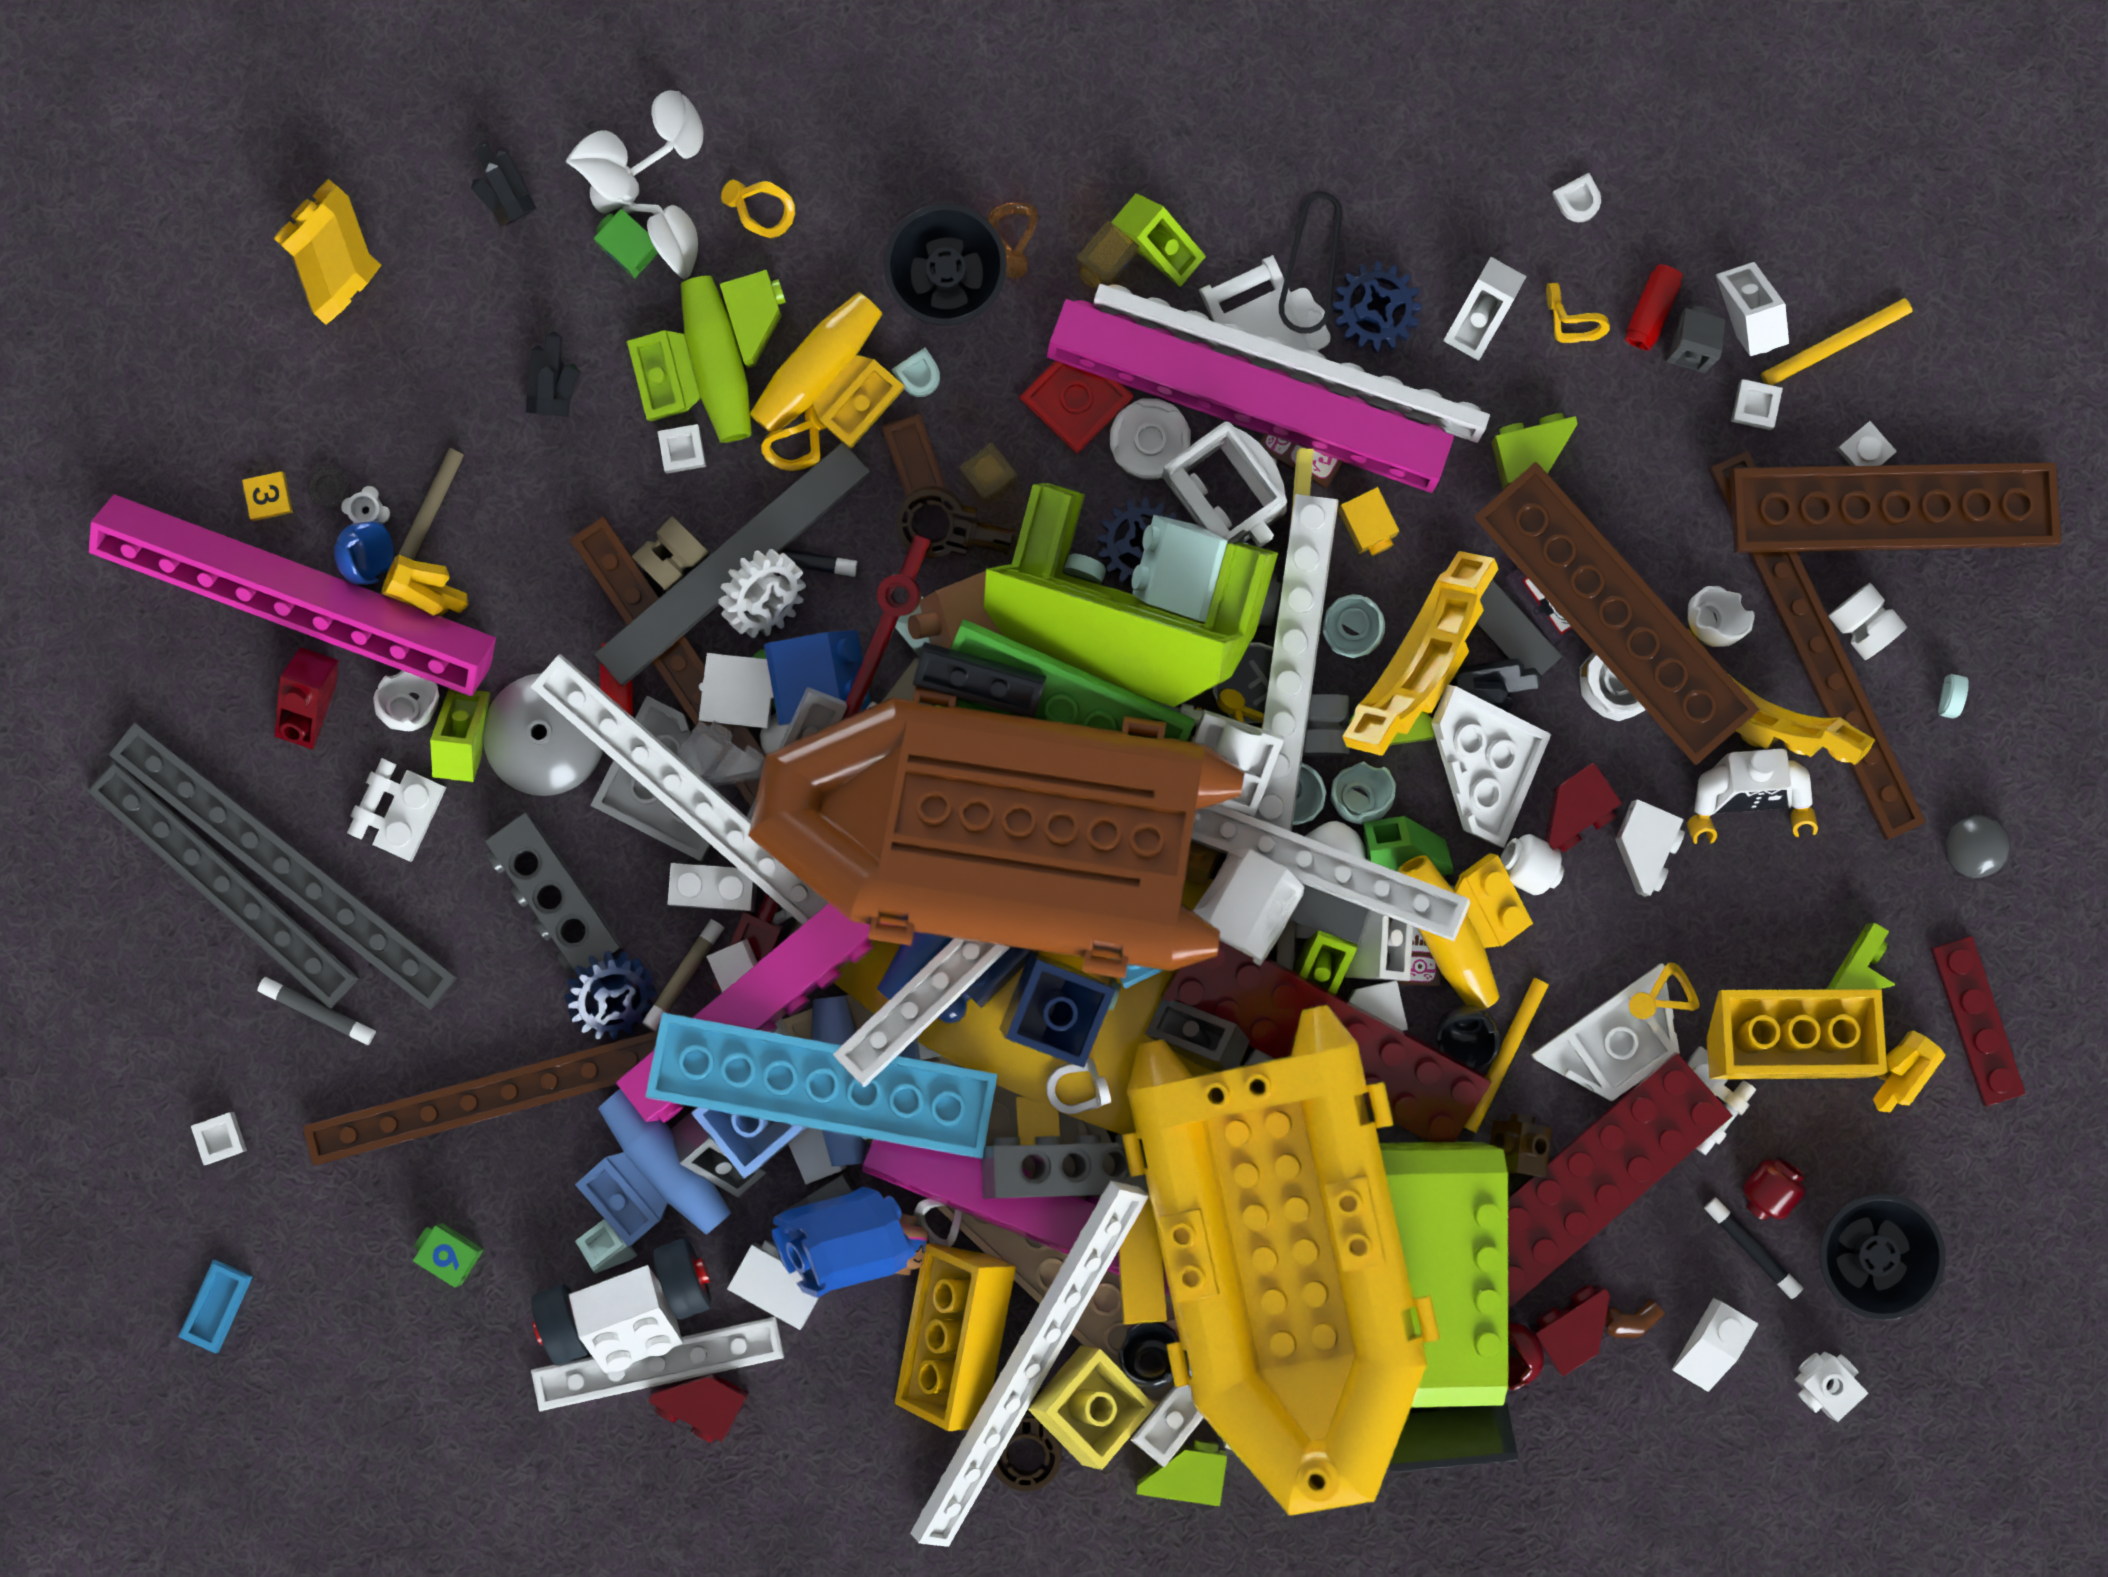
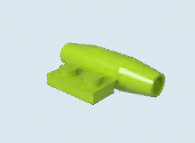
(696, 365)

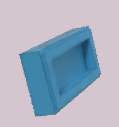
(215, 1306)

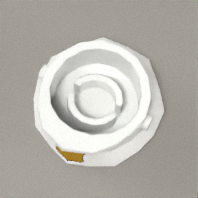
(1611, 703)

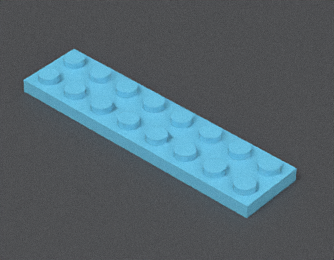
(807, 1087)

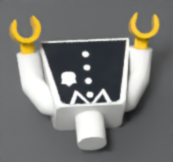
(1752, 783)

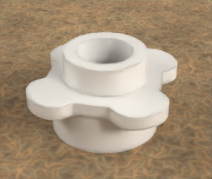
(367, 498)

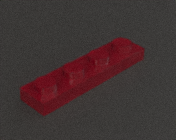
(1977, 1021)

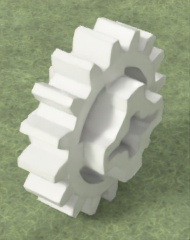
(762, 593)

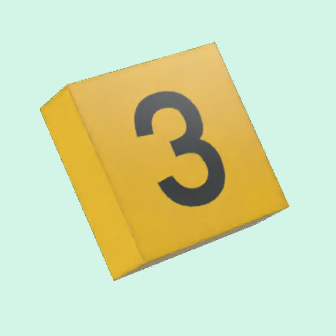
(267, 496)

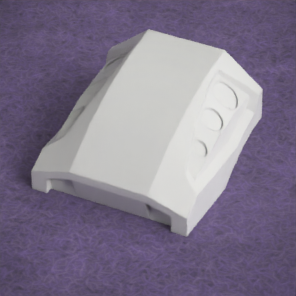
(1250, 902)

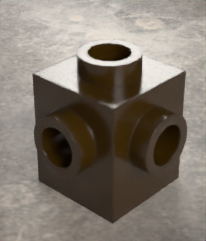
(1523, 1143)

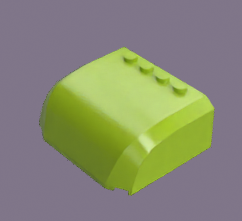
(1455, 1249)

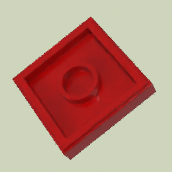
(1075, 403)

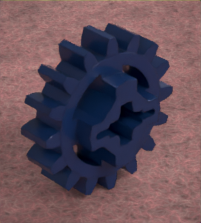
(1383, 323)
(1122, 548)
(611, 993)

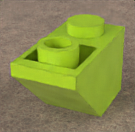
(1520, 447)

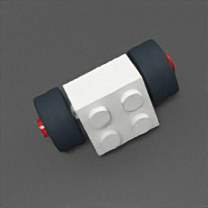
(624, 1315)

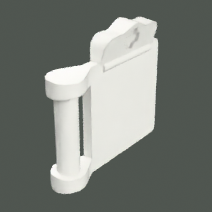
(1262, 315)

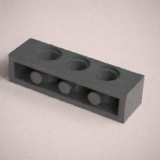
(505, 852)
(1004, 1176)

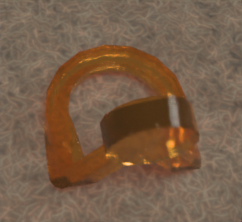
(1016, 261)

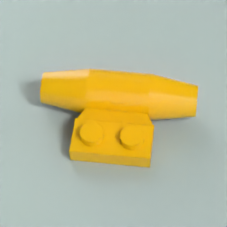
(828, 373)
(1490, 921)

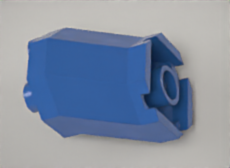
(842, 1241)

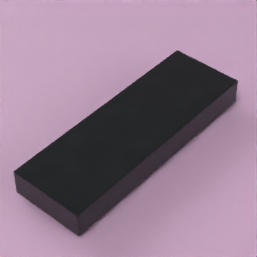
(979, 680)

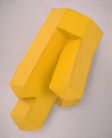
(423, 586)
(1907, 1070)

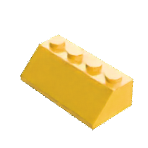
(1797, 1034)
(954, 1335)

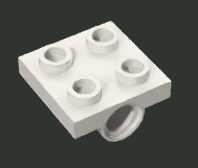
(1246, 747)

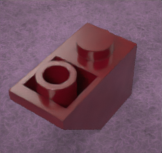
(305, 697)
(1577, 804)
(1576, 1331)
(703, 1402)

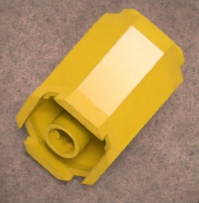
(328, 251)

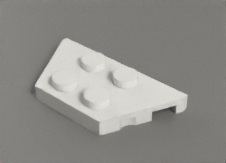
(1610, 1046)

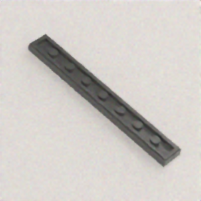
(700, 589)
(223, 884)

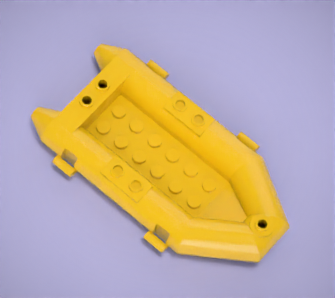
(1283, 1260)

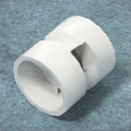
(1867, 621)

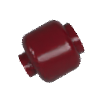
(1774, 1189)

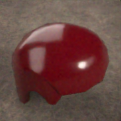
(1530, 1362)

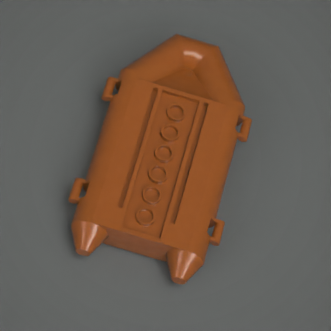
(999, 829)

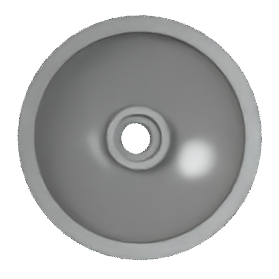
(533, 765)

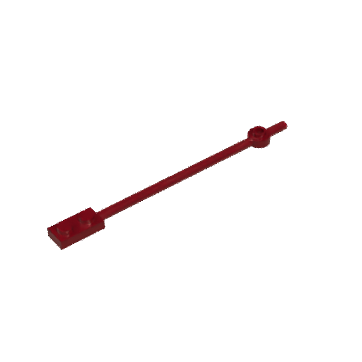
(758, 928)

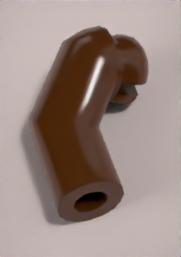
(1635, 1324)

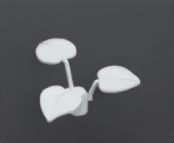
(603, 163)

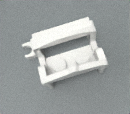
(1253, 465)

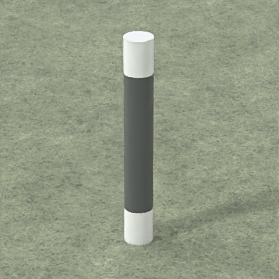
(316, 1010)

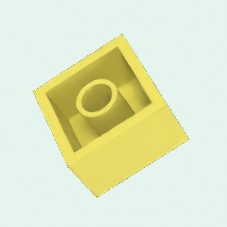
(1091, 1407)

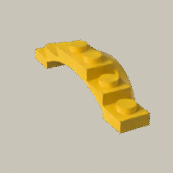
(1426, 656)
(1802, 732)

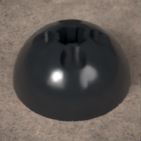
(927, 251)
(1905, 1256)

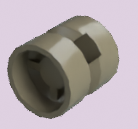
(670, 539)

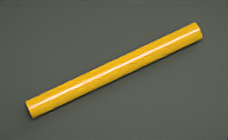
(1836, 342)
(1508, 1049)

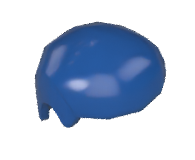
(363, 552)

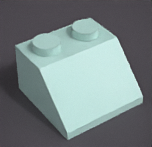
(1179, 567)

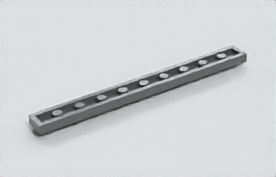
(283, 866)

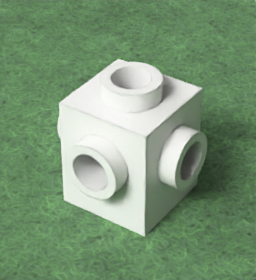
(1842, 1392)

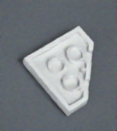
(1487, 761)

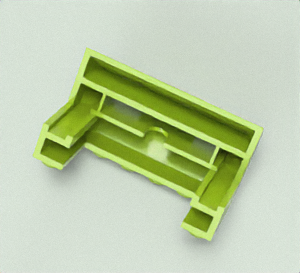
(1112, 630)

